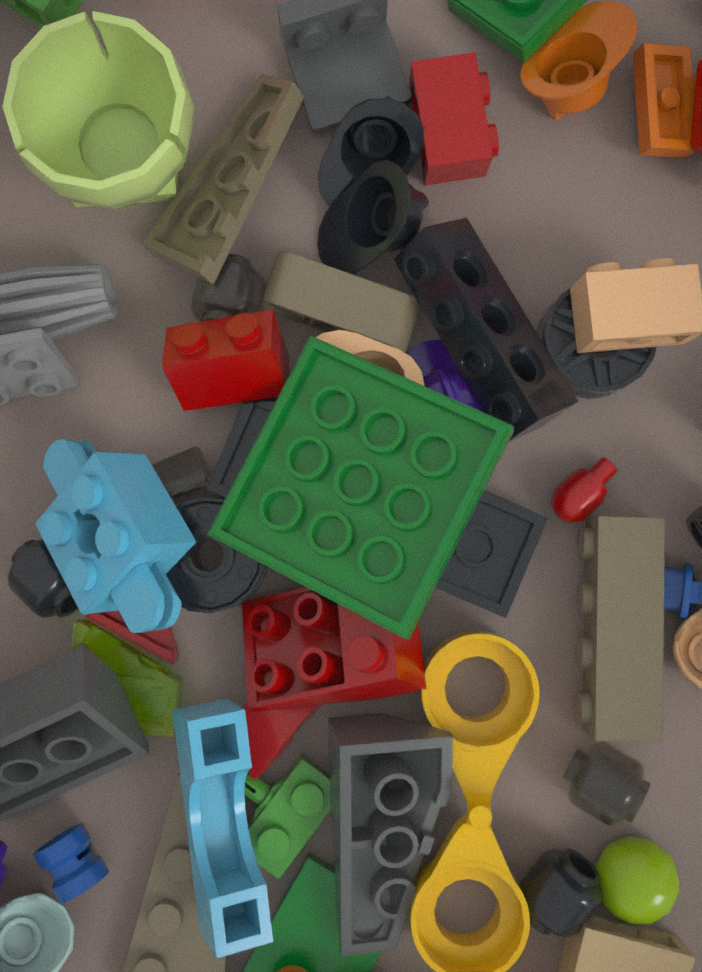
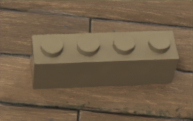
(621, 628)

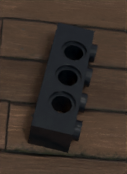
(484, 327)

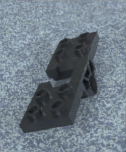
(488, 556)

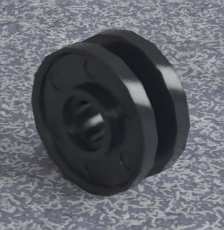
(588, 373)
(212, 589)

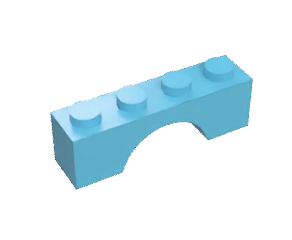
(225, 873)

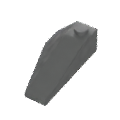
(384, 804)

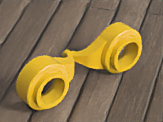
(470, 848)

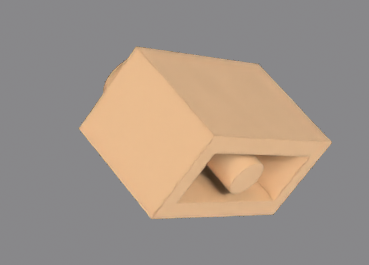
(637, 306)

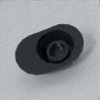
(368, 134)
(371, 218)

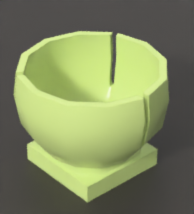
(100, 120)

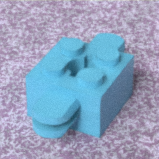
(114, 533)

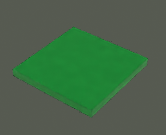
(361, 485)

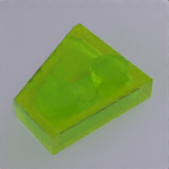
(148, 685)

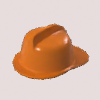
(576, 61)

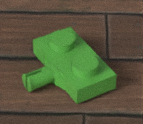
(287, 813)

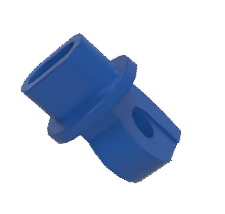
(681, 590)

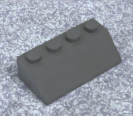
(63, 729)

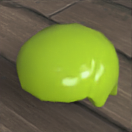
(637, 880)

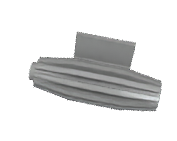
(41, 307)

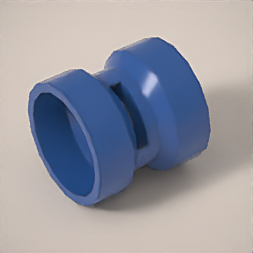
(71, 863)

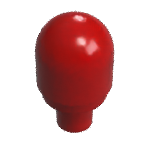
(582, 492)

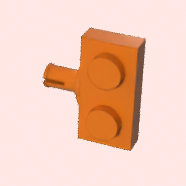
(664, 99)

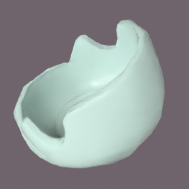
(35, 934)

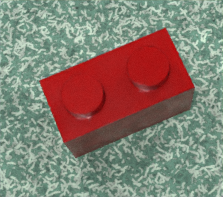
(451, 105)
(226, 360)

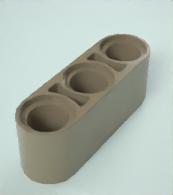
(339, 301)

